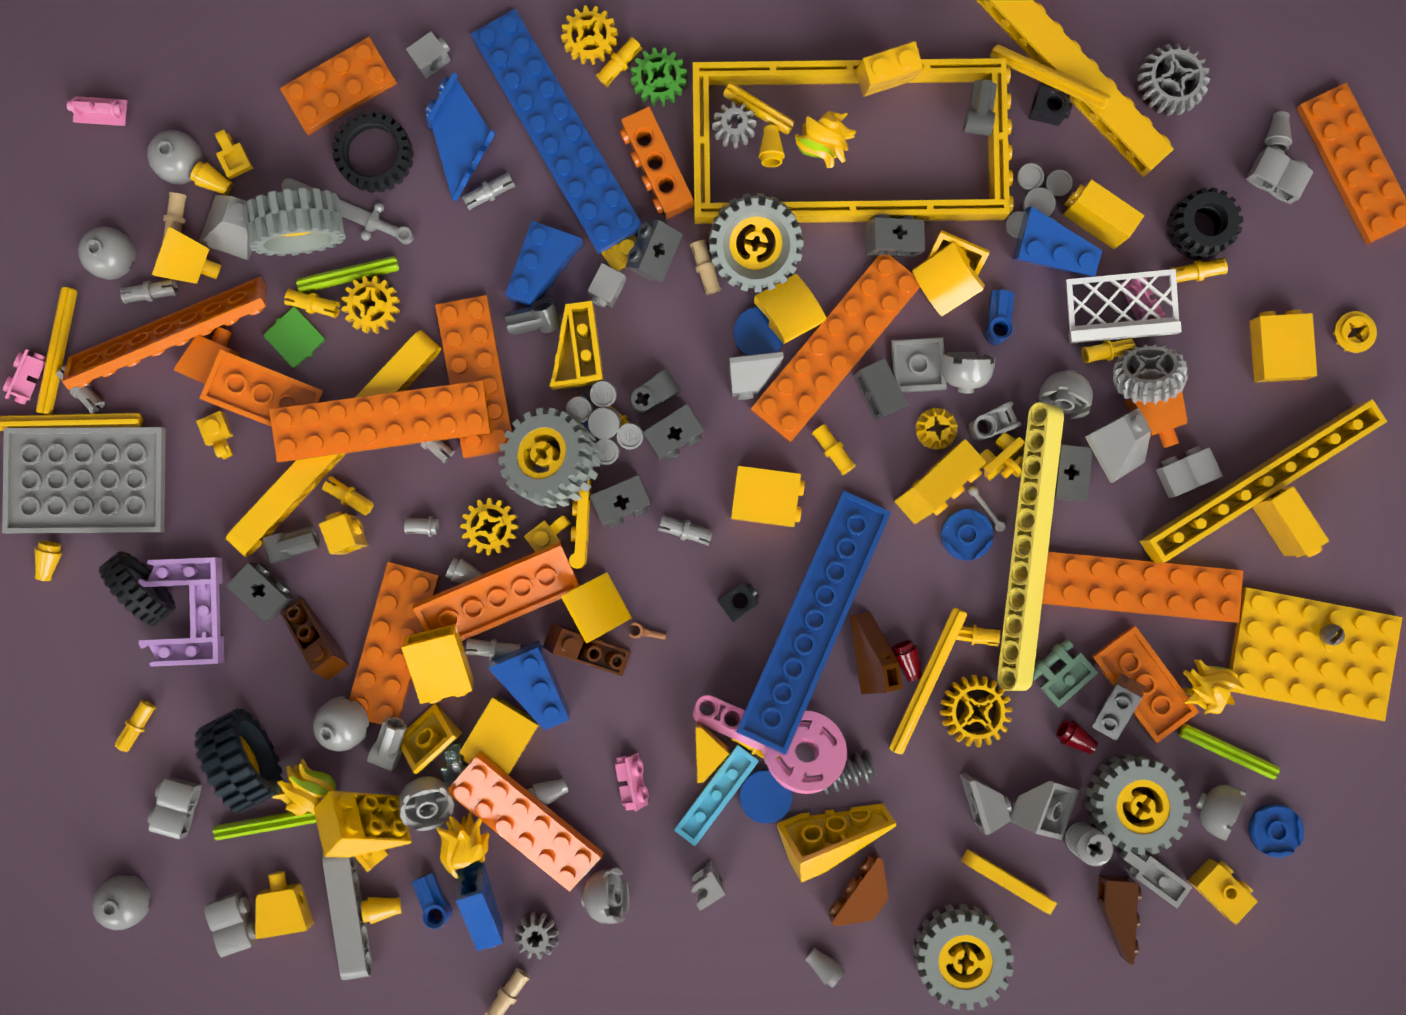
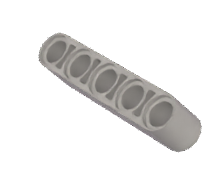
(346, 917)

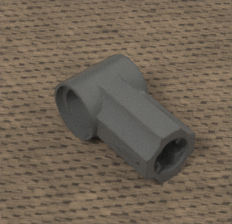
(980, 114)
(539, 316)
(284, 546)

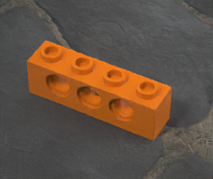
(645, 125)

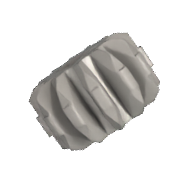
(724, 127)
(541, 926)

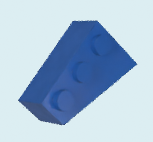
(1054, 246)
(540, 262)

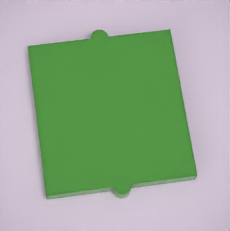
(294, 337)

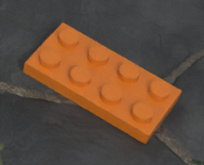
(338, 86)
(253, 388)
(1163, 699)

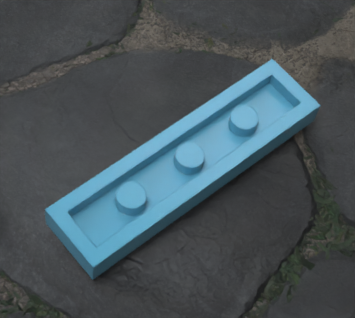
(716, 794)

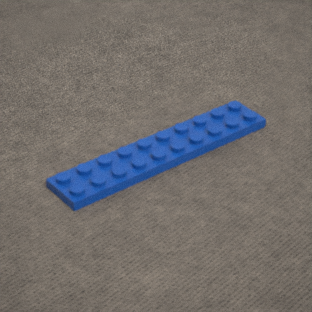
(557, 131)
(813, 623)

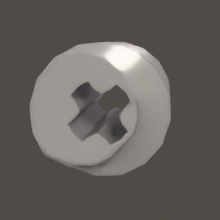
(1088, 844)

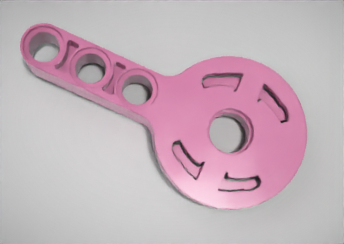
(828, 757)

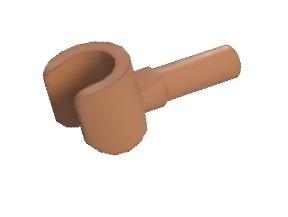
(647, 632)

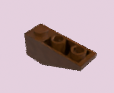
(314, 640)
(596, 653)
(875, 659)
(1118, 902)

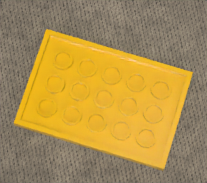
(1284, 659)

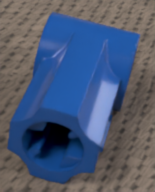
(999, 315)
(430, 897)

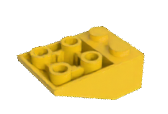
(359, 823)

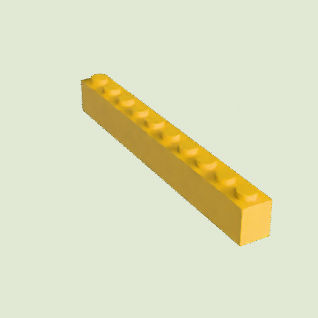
(1049, 45)
(1263, 481)

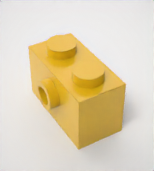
(343, 533)
(1225, 893)

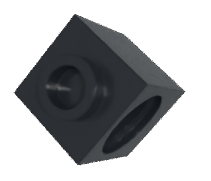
(1040, 110)
(733, 612)

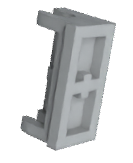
(710, 887)

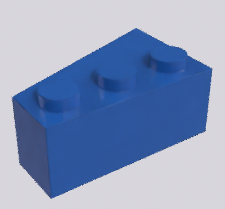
(532, 683)

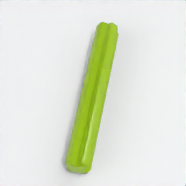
(347, 274)
(1229, 751)
(261, 824)

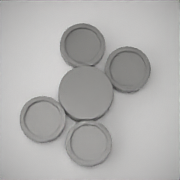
(1030, 178)
(605, 422)

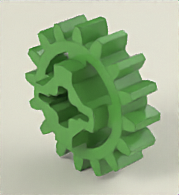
(657, 65)

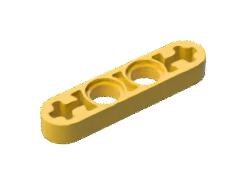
(1008, 881)

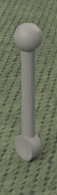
(999, 525)

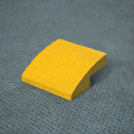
(948, 278)
(790, 308)
(596, 607)

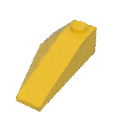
(826, 839)

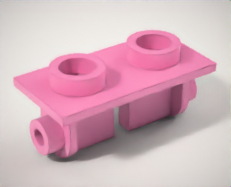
(98, 110)
(1134, 286)
(19, 385)
(635, 794)

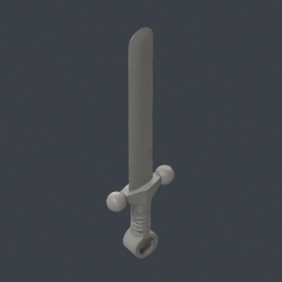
(358, 215)

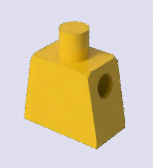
(183, 259)
(281, 908)

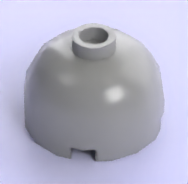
(174, 156)
(106, 252)
(967, 370)
(1069, 392)
(340, 724)
(425, 803)
(1220, 809)
(606, 896)
(121, 902)

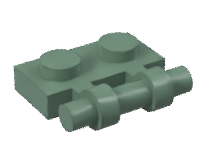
(1067, 679)

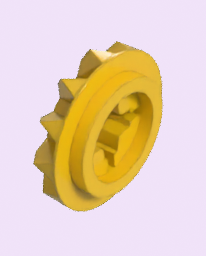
(1365, 336)
(930, 439)

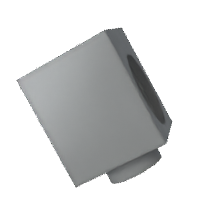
(429, 54)
(606, 286)

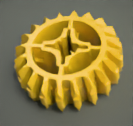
(984, 703)

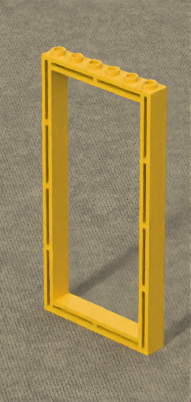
(844, 72)

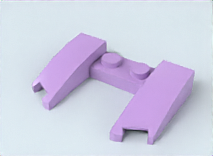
(205, 639)

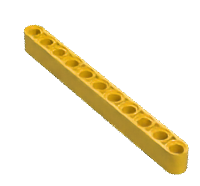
(307, 473)

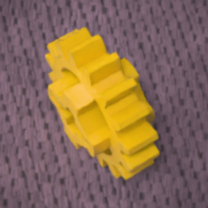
(589, 23)
(371, 294)
(494, 537)

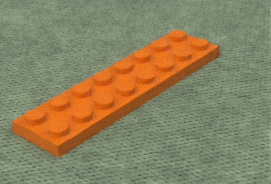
(164, 333)
(836, 346)
(380, 421)
(1143, 587)

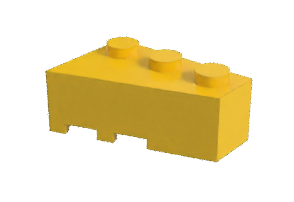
(578, 352)
(941, 482)

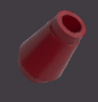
(908, 659)
(1075, 736)

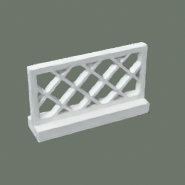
(1130, 328)

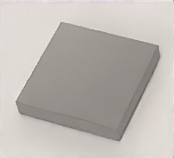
(918, 364)

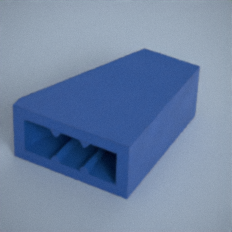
(479, 906)

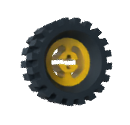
(238, 760)

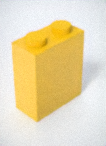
(889, 69)
(1102, 214)
(1283, 346)
(767, 496)
(1291, 523)
(438, 664)
(500, 734)

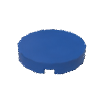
(754, 335)
(966, 534)
(764, 797)
(1276, 830)

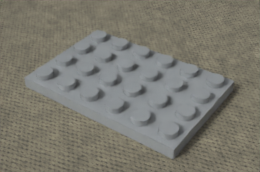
(84, 480)

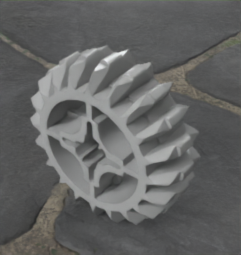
(1166, 92)
(1150, 374)

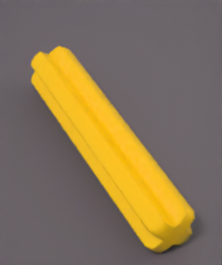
(759, 108)

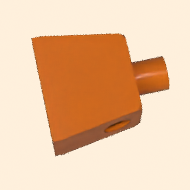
(201, 355)
(1163, 417)

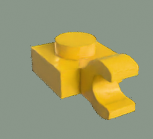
(232, 157)
(215, 432)
(545, 534)

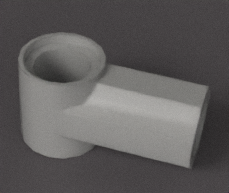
(386, 748)

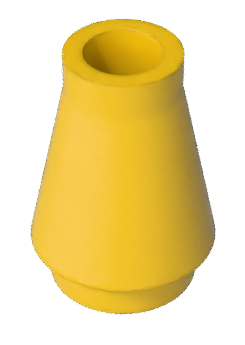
(771, 148)
(209, 178)
(46, 559)
(379, 908)

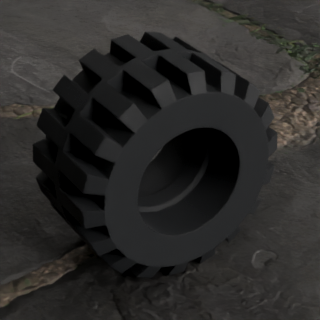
(1219, 209)

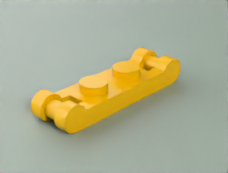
(580, 532)

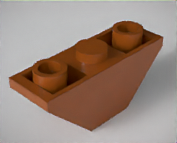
(863, 895)

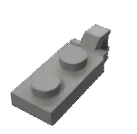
(1157, 877)

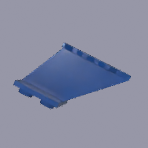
(459, 134)

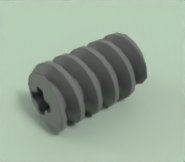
(854, 771)

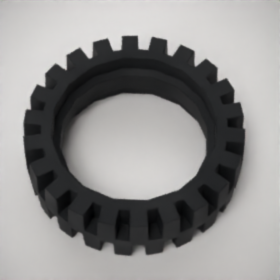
(357, 126)
(122, 577)

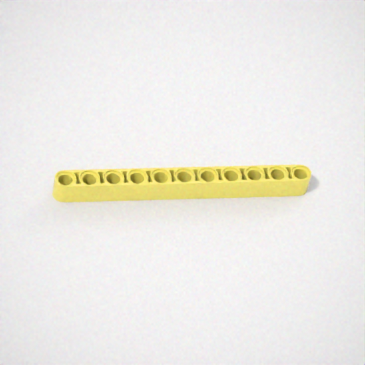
(1019, 642)

